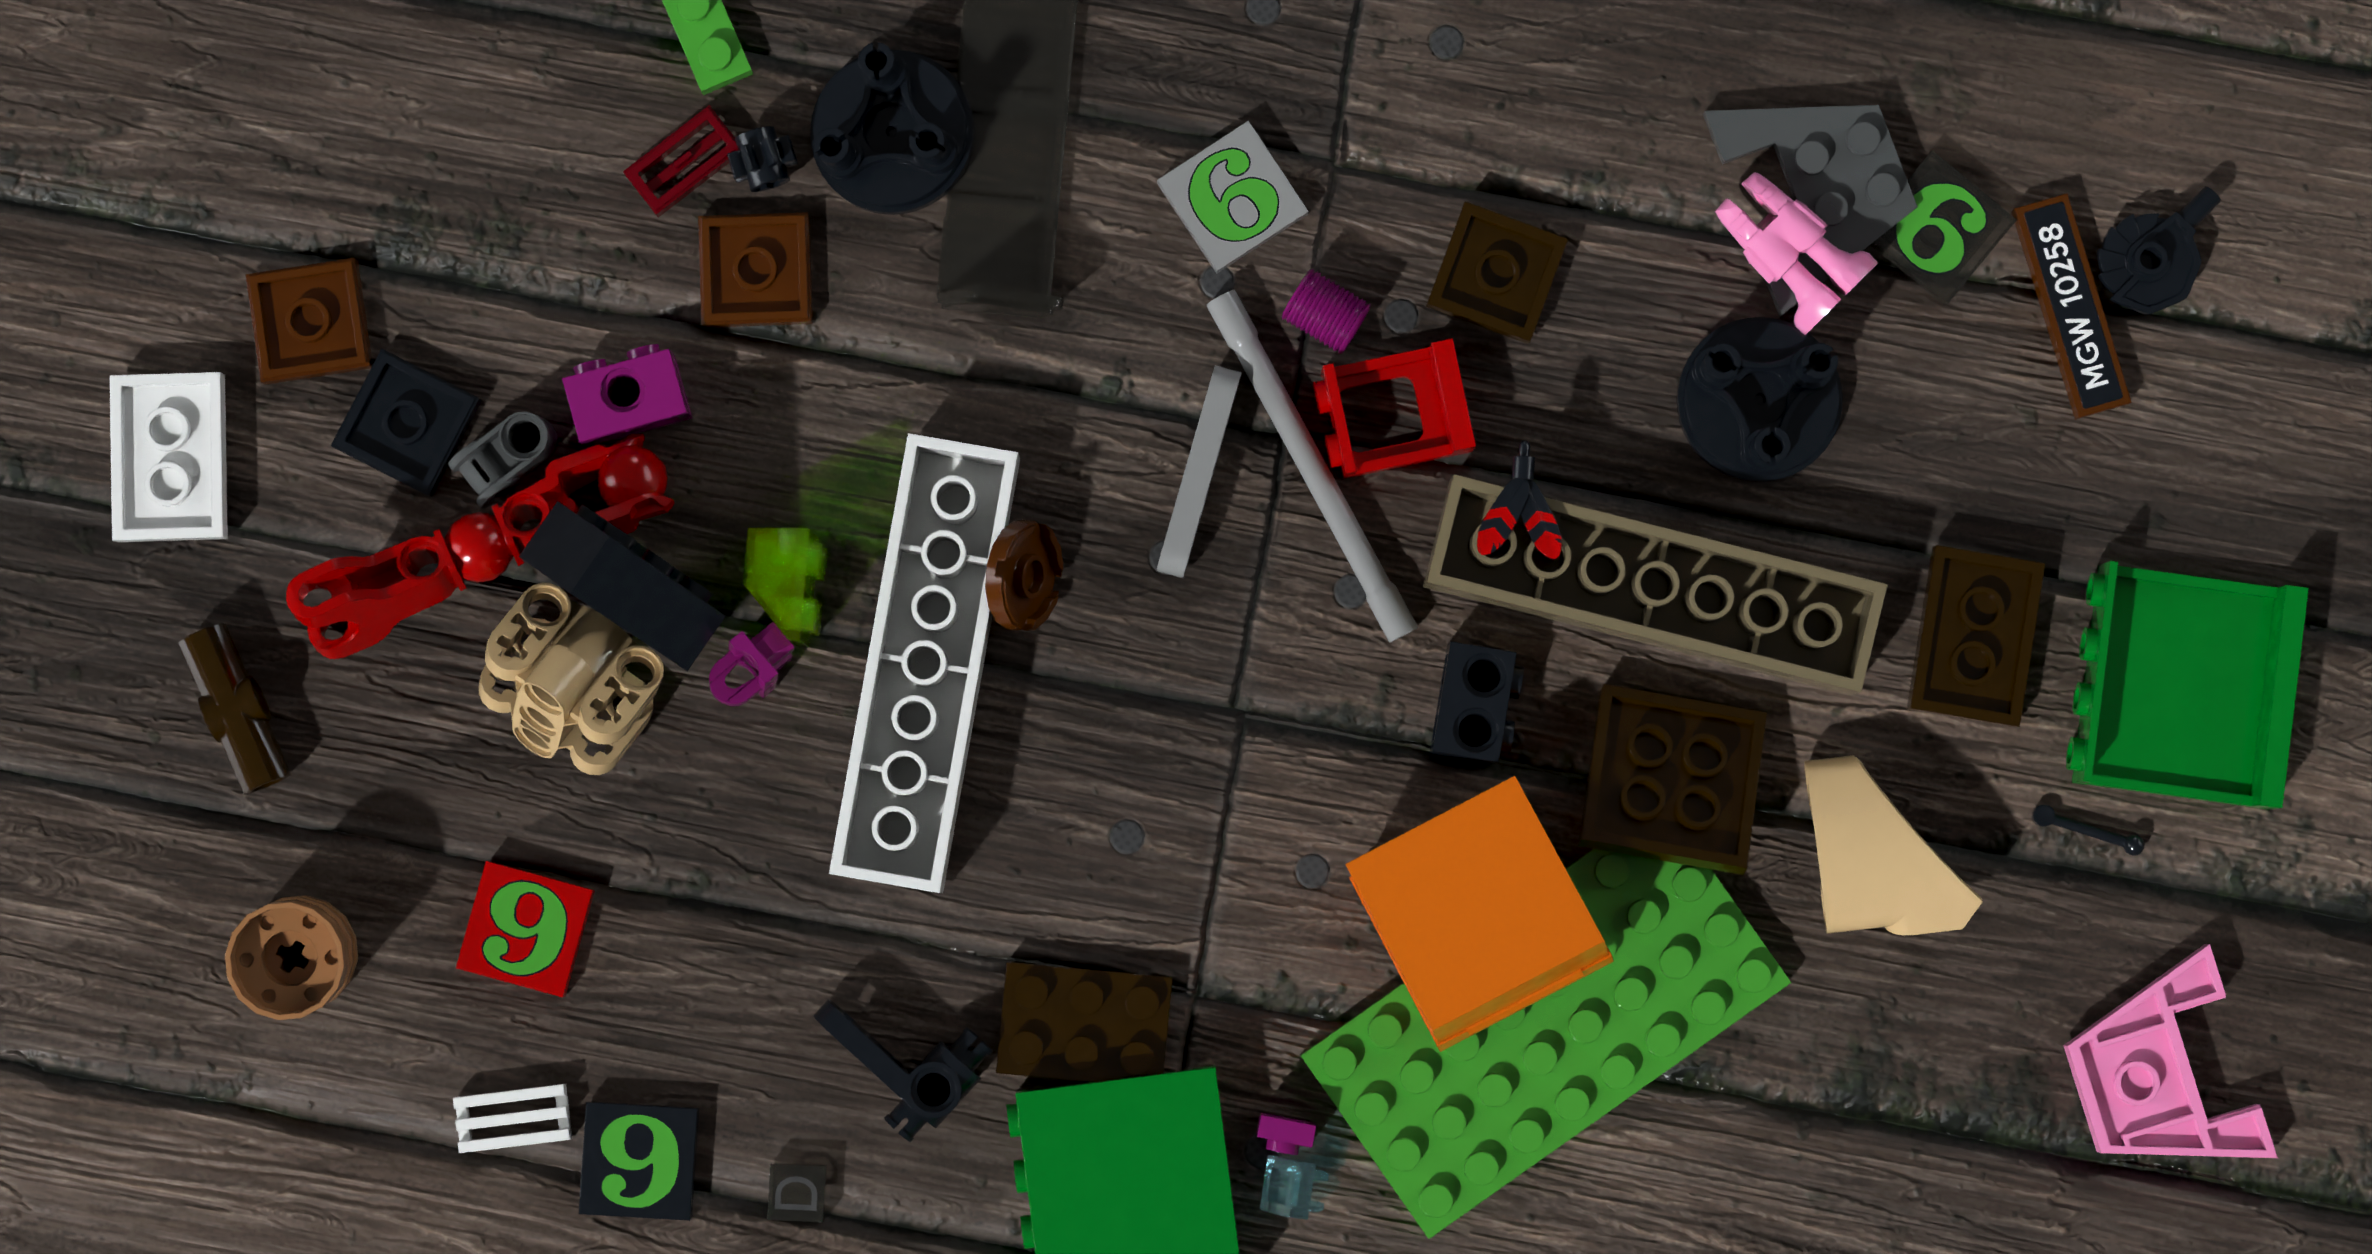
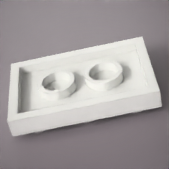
(168, 457)

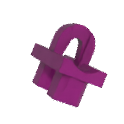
(760, 656)

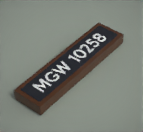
(2071, 306)

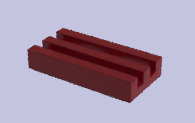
(669, 145)

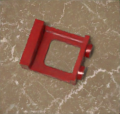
(1439, 402)

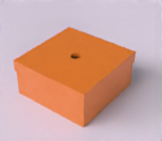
(1478, 913)

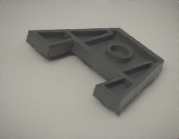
(1833, 162)

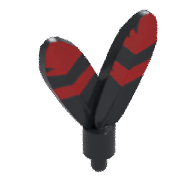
(1522, 499)

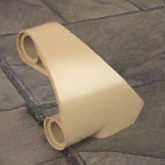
(1875, 862)

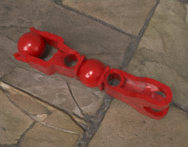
(385, 588)

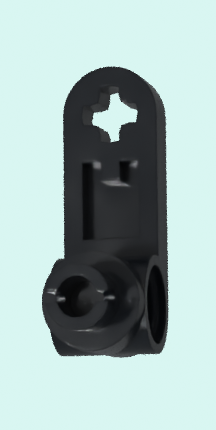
(952, 1062)

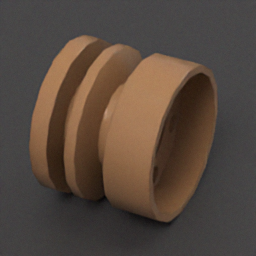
(260, 964)

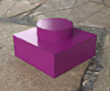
(1285, 1133)

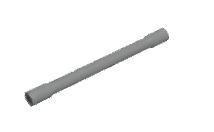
(1380, 592)

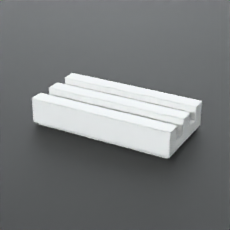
(465, 1123)

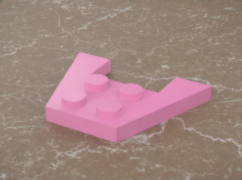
(2140, 1081)

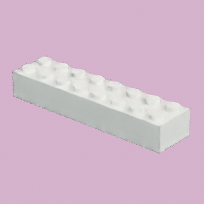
(923, 665)

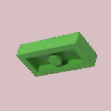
(708, 42)

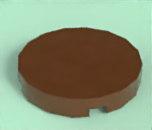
(1023, 575)

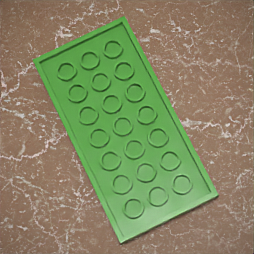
(1500, 1101)

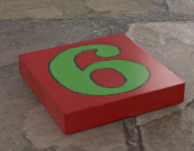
(525, 929)

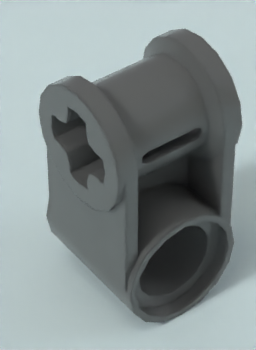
(502, 458)

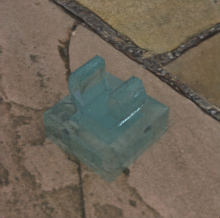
(1289, 1187)

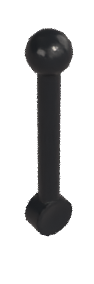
(2045, 816)

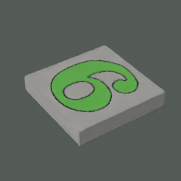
(1232, 197)

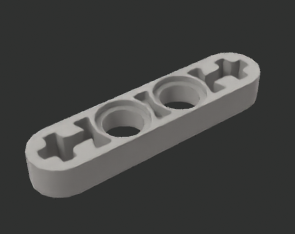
(1199, 471)

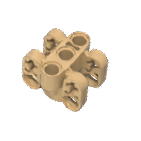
(569, 680)

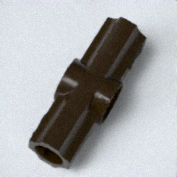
(234, 708)

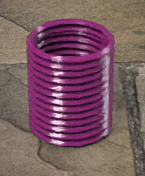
(1326, 311)

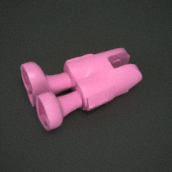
(1781, 237)

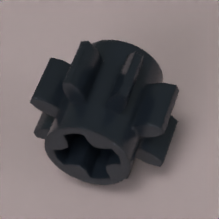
(762, 159)

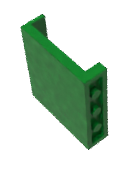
(2187, 686)
(1125, 1166)

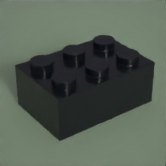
(624, 582)

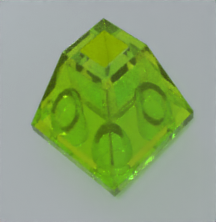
(782, 578)

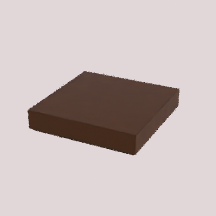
(755, 269)
(309, 321)

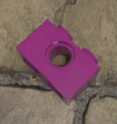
(659, 404)

